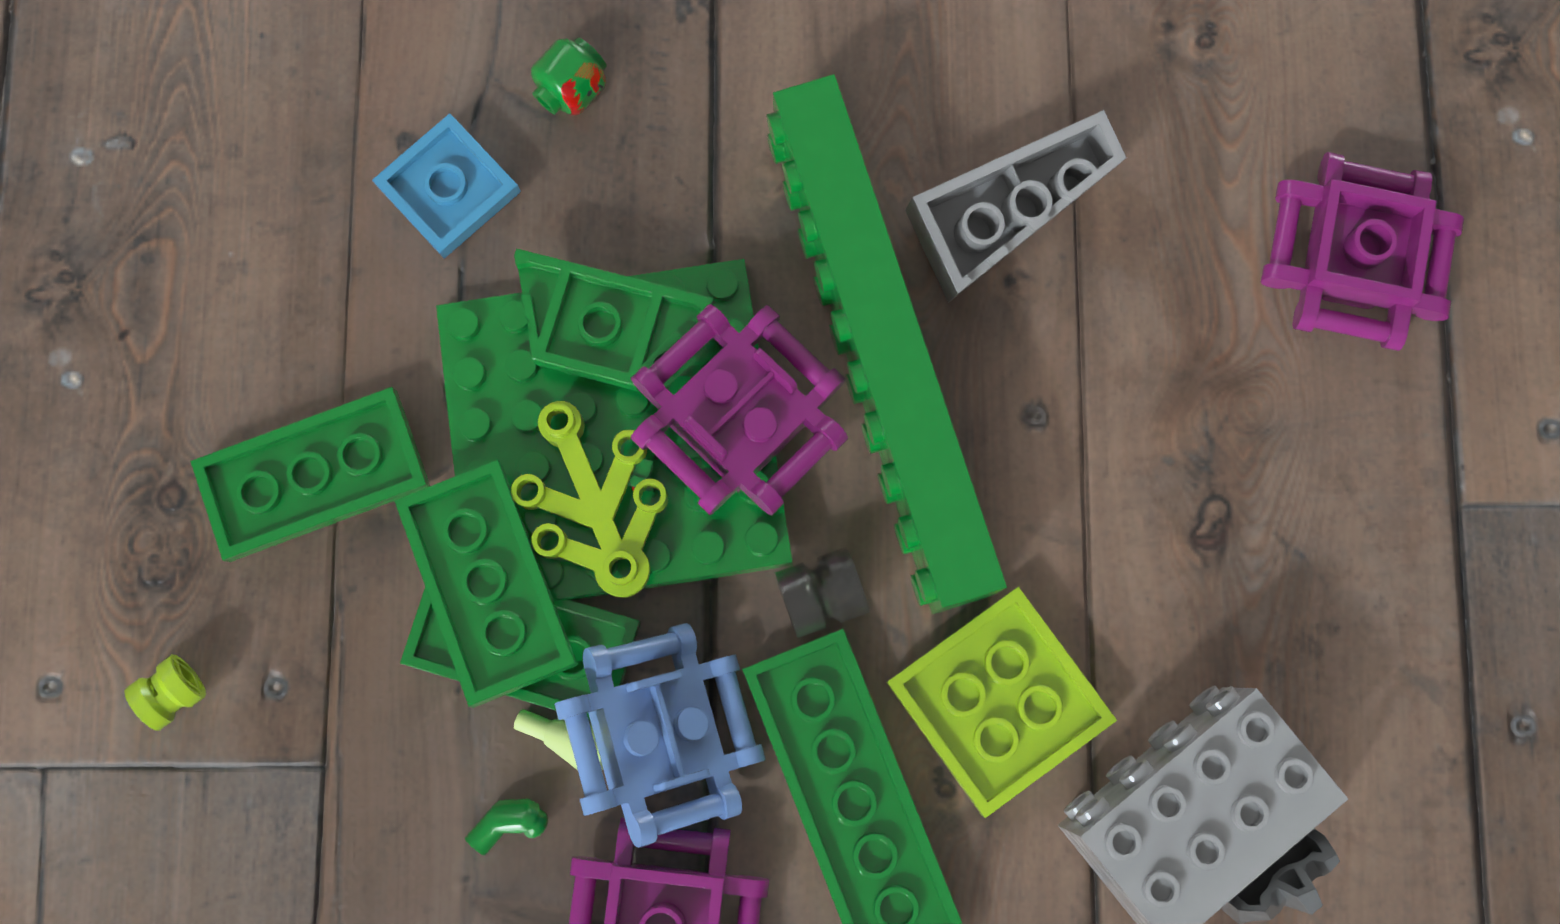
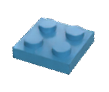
(446, 185)

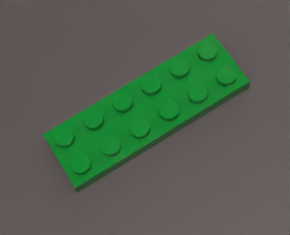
(849, 786)

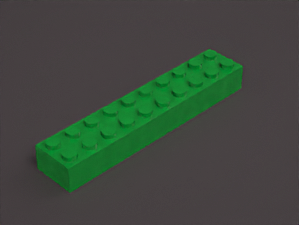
(884, 347)

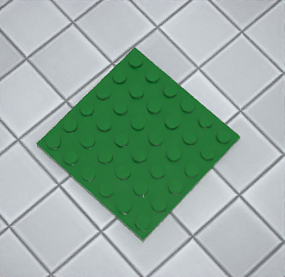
(495, 412)

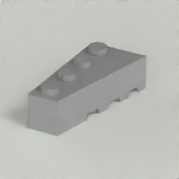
(998, 206)

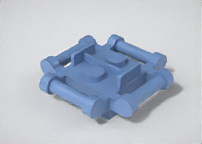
(658, 734)

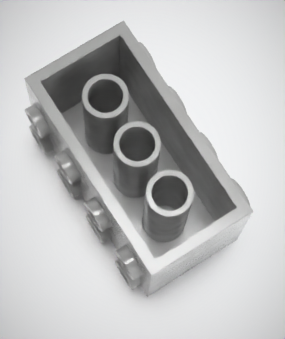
(1201, 809)

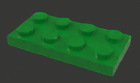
(309, 474)
(485, 584)
(583, 626)

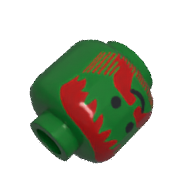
(568, 76)

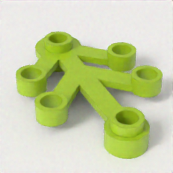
(596, 506)

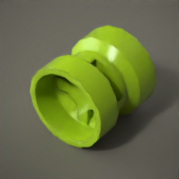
(165, 692)

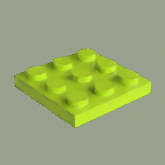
(1001, 702)

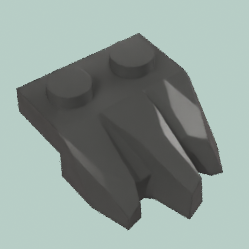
(1286, 882)

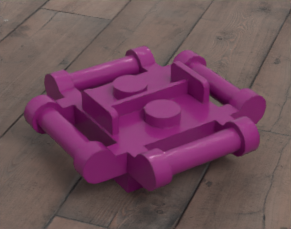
(1365, 249)
(739, 410)
(665, 893)

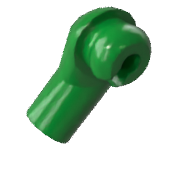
(507, 817)

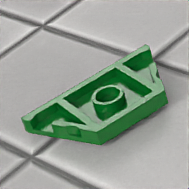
(600, 320)

